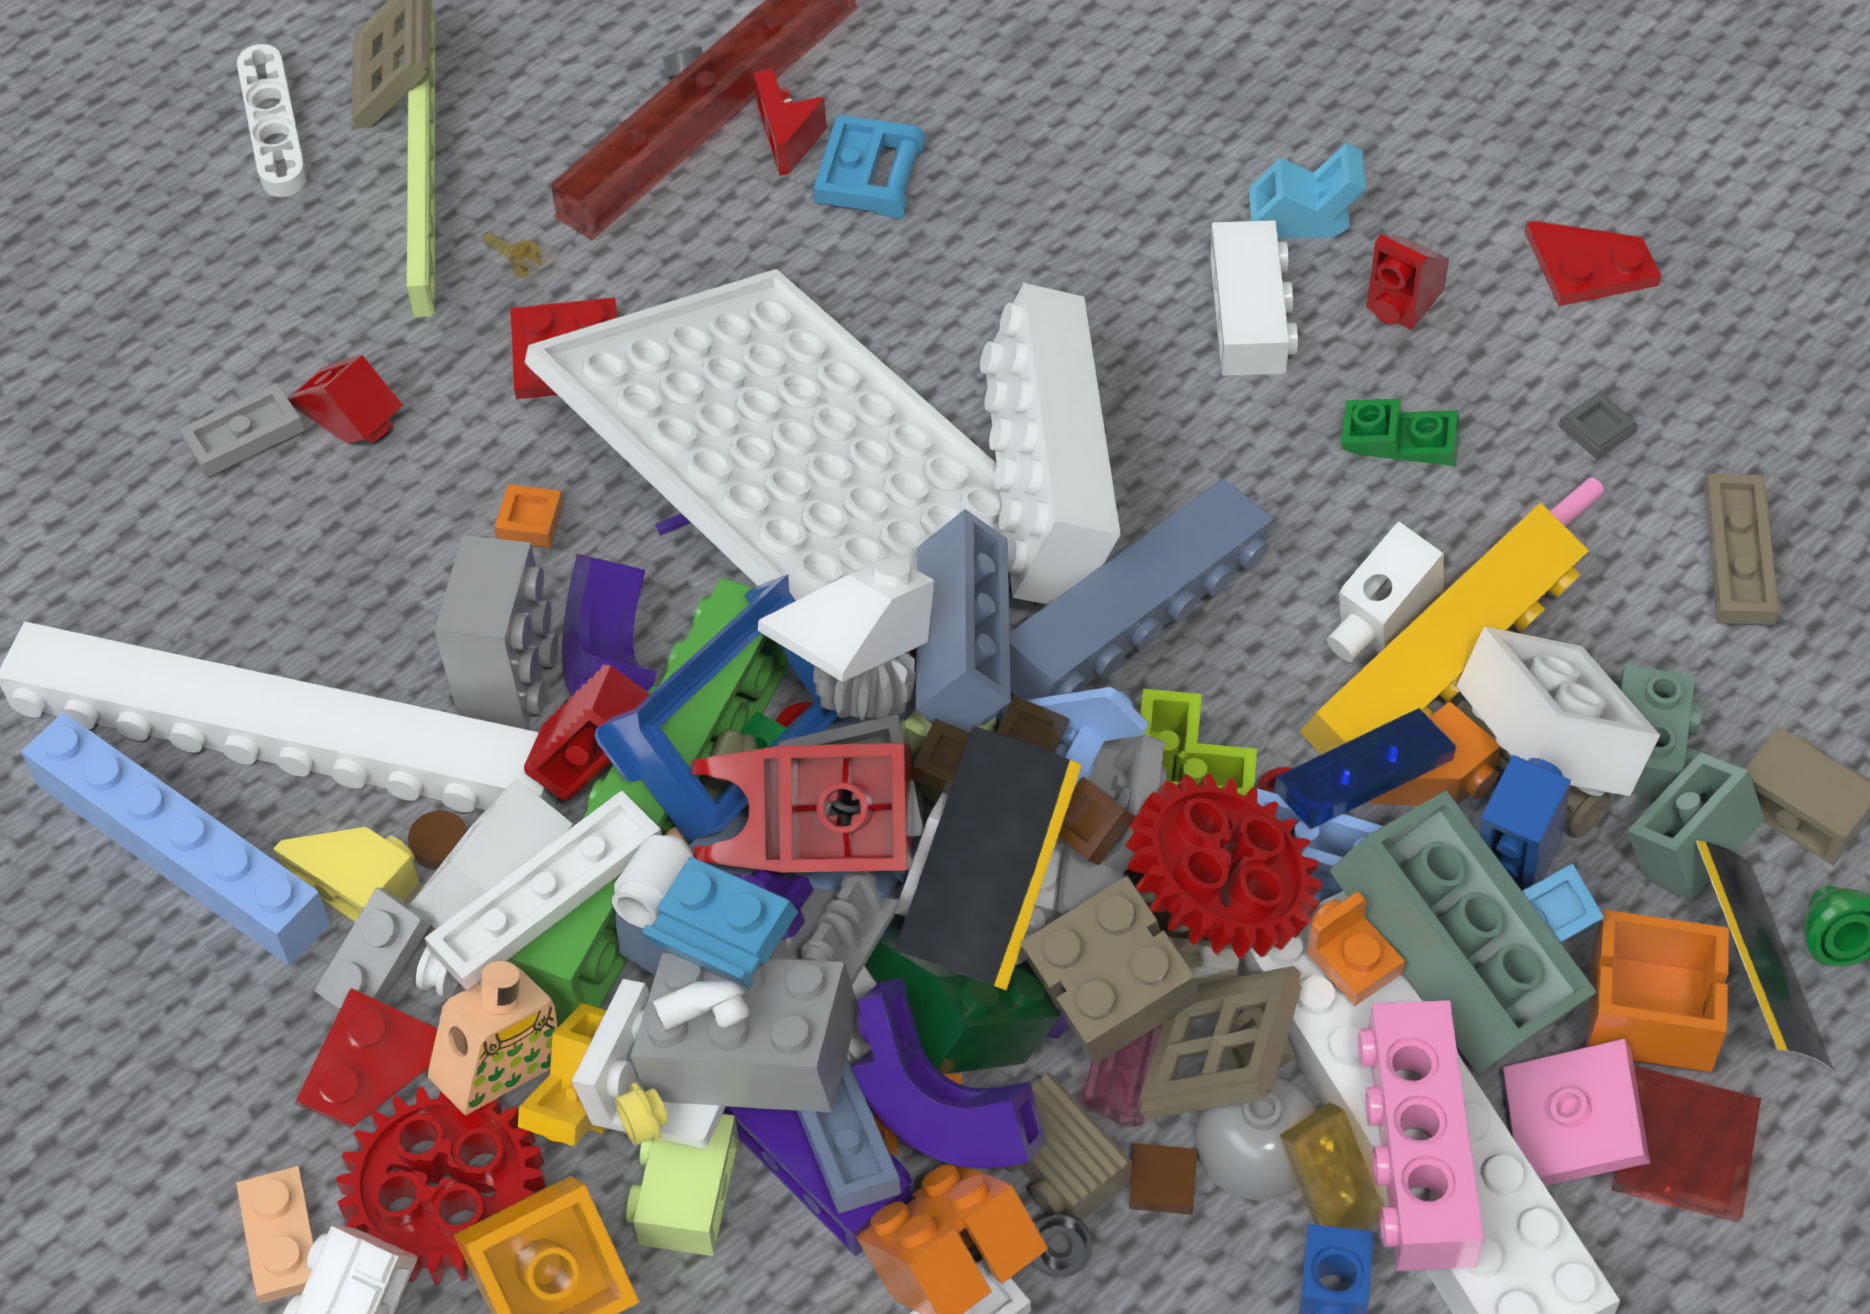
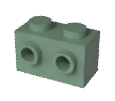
(1669, 707)
(1704, 803)

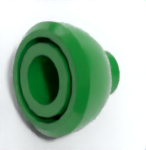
(1838, 926)

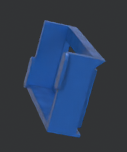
(644, 751)

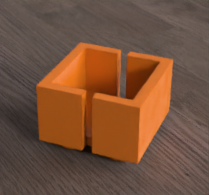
(1654, 987)
(925, 1244)

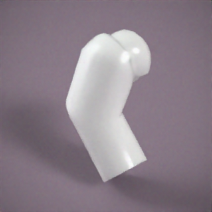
(700, 998)

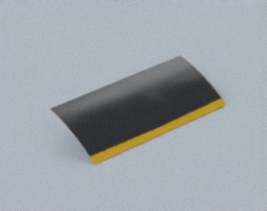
(988, 857)
(1763, 953)

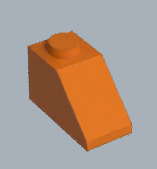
(1469, 772)

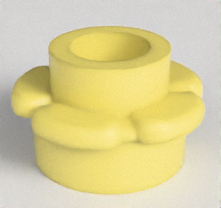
(641, 1114)

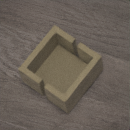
(1114, 970)

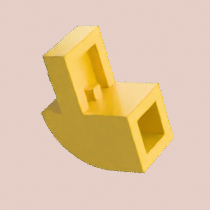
(555, 1105)

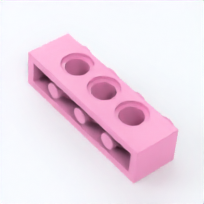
(1422, 1232)

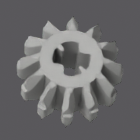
(871, 693)

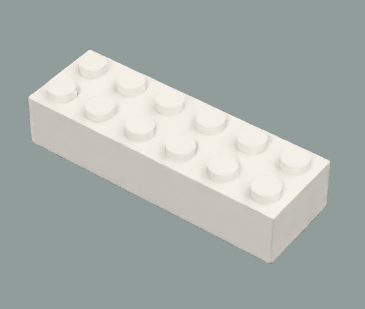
(1049, 444)

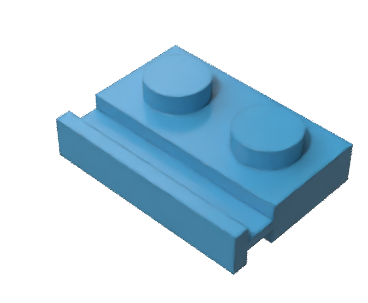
(720, 922)

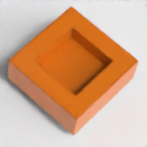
(529, 515)

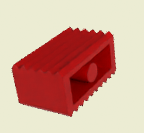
(566, 747)

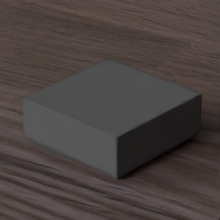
(1598, 425)

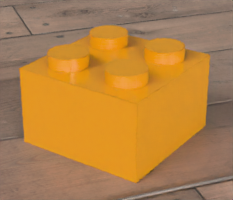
(547, 1256)

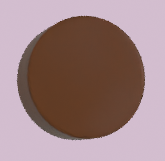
(434, 837)

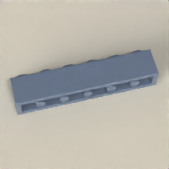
(1137, 594)

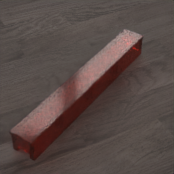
(689, 111)

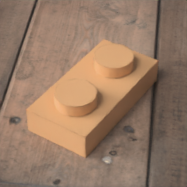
(277, 1232)

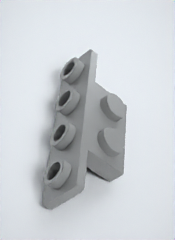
(1129, 773)

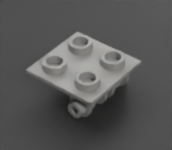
(841, 924)

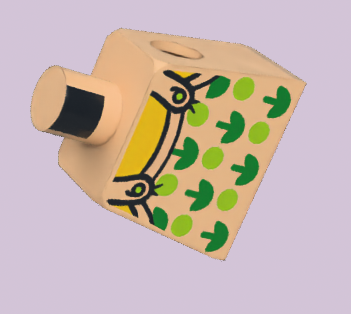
(492, 1037)

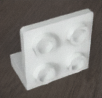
(609, 1071)

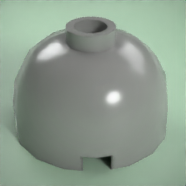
(1243, 1143)

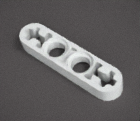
(271, 121)

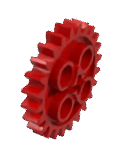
(1223, 866)
(458, 1140)

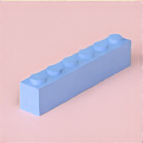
(177, 839)

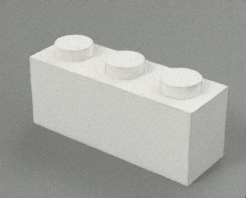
(1252, 298)

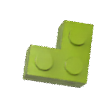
(1176, 720)

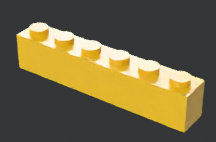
(1436, 646)

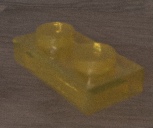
(1331, 1170)

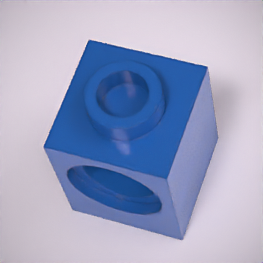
(1341, 1254)

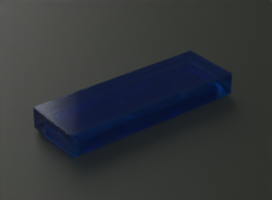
(1364, 768)

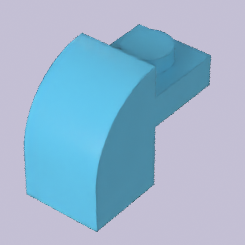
(1309, 201)

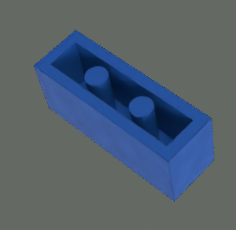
(1526, 818)

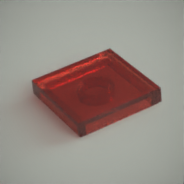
(1696, 1145)

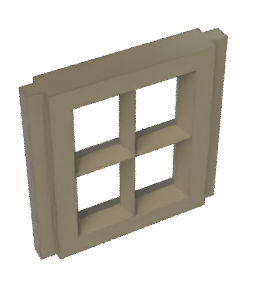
(368, 100)
(1166, 1096)

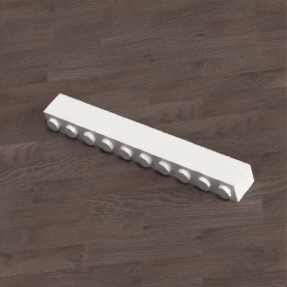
(266, 718)

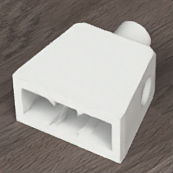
(1387, 593)

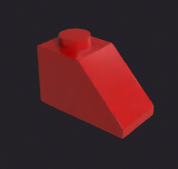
(348, 400)

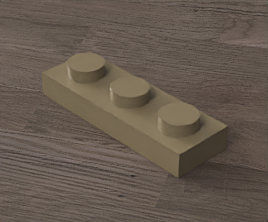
(1741, 549)

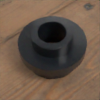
(1076, 1257)

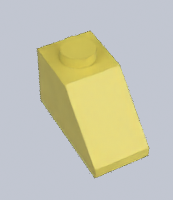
(350, 866)

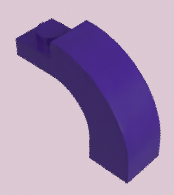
(601, 622)
(928, 1108)

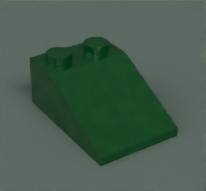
(963, 1019)

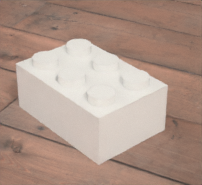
(1558, 707)

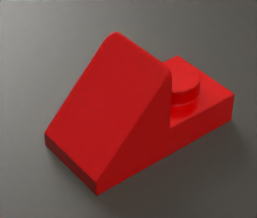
(788, 125)

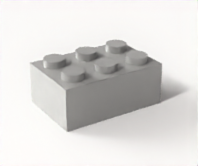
(496, 632)
(777, 1058)

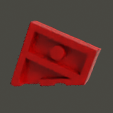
(1590, 262)
(365, 1060)

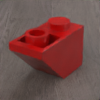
(1404, 280)

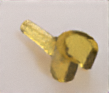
(515, 253)

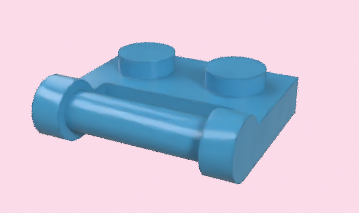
(853, 159)

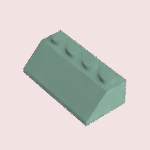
(1463, 930)

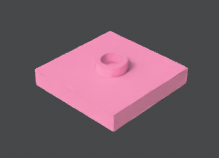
(1578, 1112)

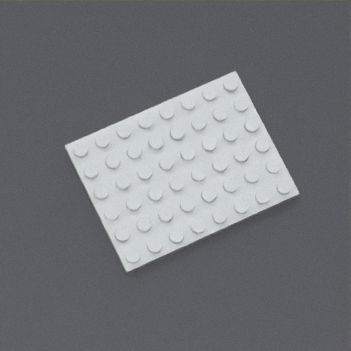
(772, 430)

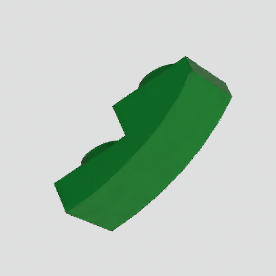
(1385, 431)

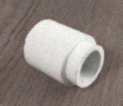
(649, 878)

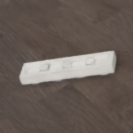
(541, 890)

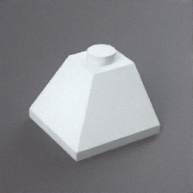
(857, 619)

